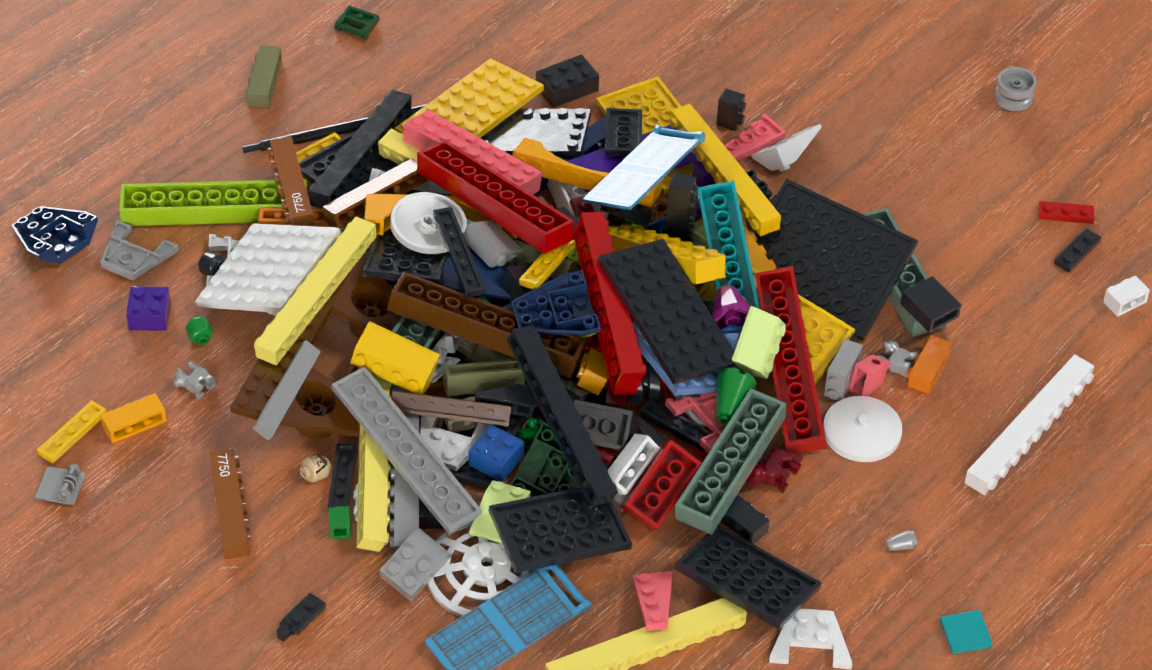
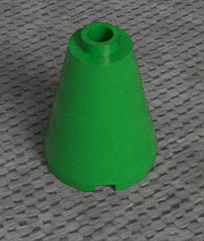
(731, 391)

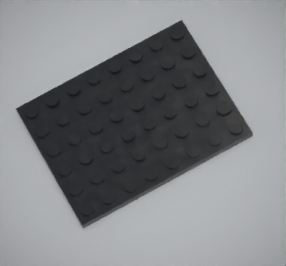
(837, 255)

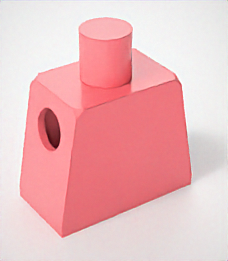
(868, 375)

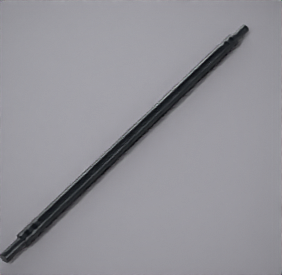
(318, 133)

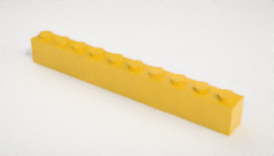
(725, 168)

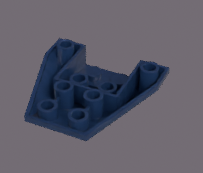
(55, 232)
(489, 275)
(558, 307)

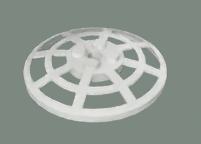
(473, 570)

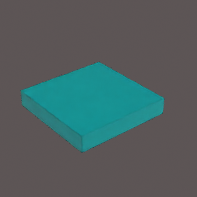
(965, 632)

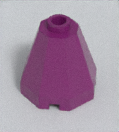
(729, 307)

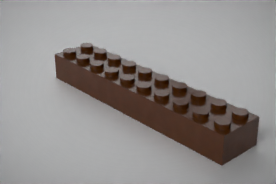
(474, 320)

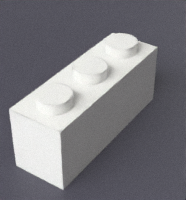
(632, 462)

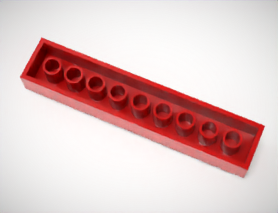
(495, 196)
(617, 333)
(792, 363)

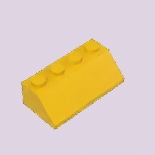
(395, 358)

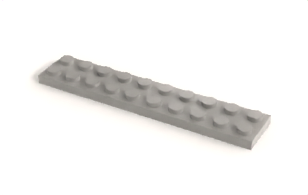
(406, 450)

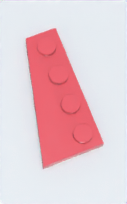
(757, 137)
(654, 598)

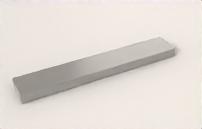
(286, 390)

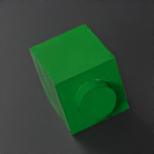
(339, 522)

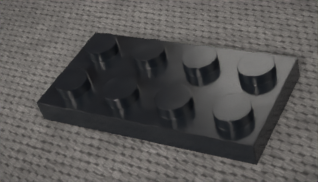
(622, 131)

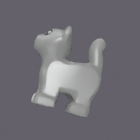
(899, 359)
(195, 381)

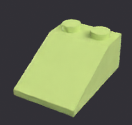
(495, 494)

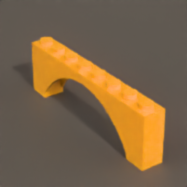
(554, 168)
(380, 207)

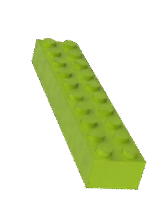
(197, 202)

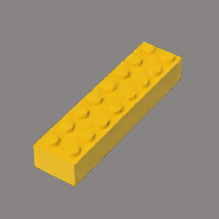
(696, 261)

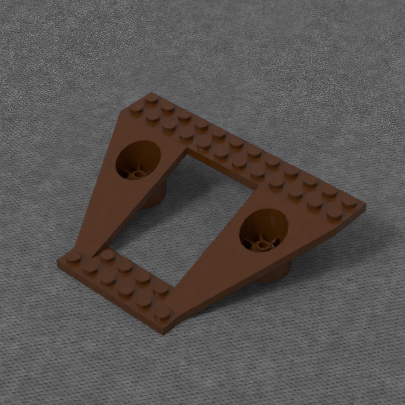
(357, 300)

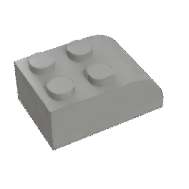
(414, 564)

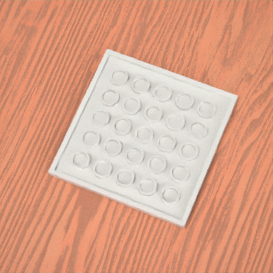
(267, 267)

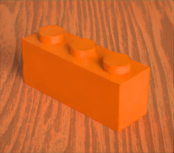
(929, 364)

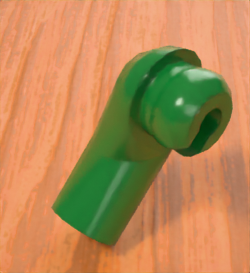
(530, 429)

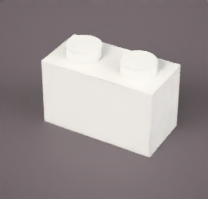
(1126, 295)

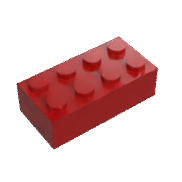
(661, 485)

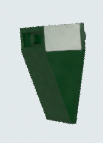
(544, 466)

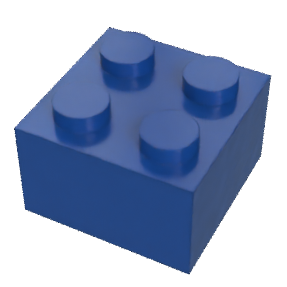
(496, 453)

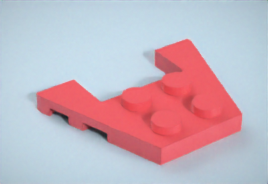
(705, 409)

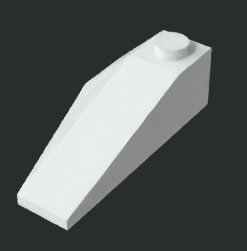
(787, 150)

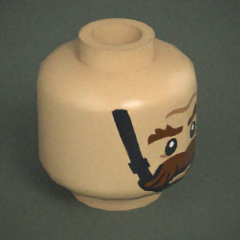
(315, 468)

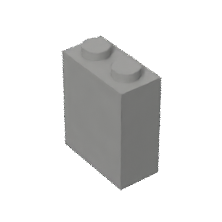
(491, 243)
(842, 369)

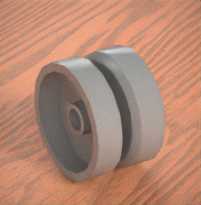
(1015, 89)

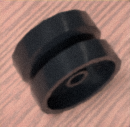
(650, 384)

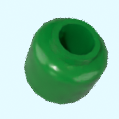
(199, 330)

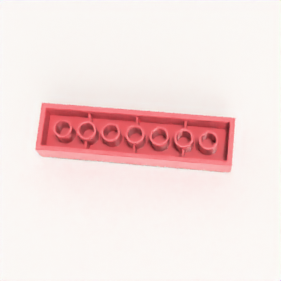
(431, 129)

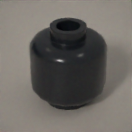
(210, 263)

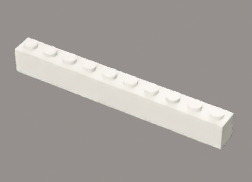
(1029, 425)

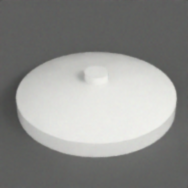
(415, 225)
(862, 429)

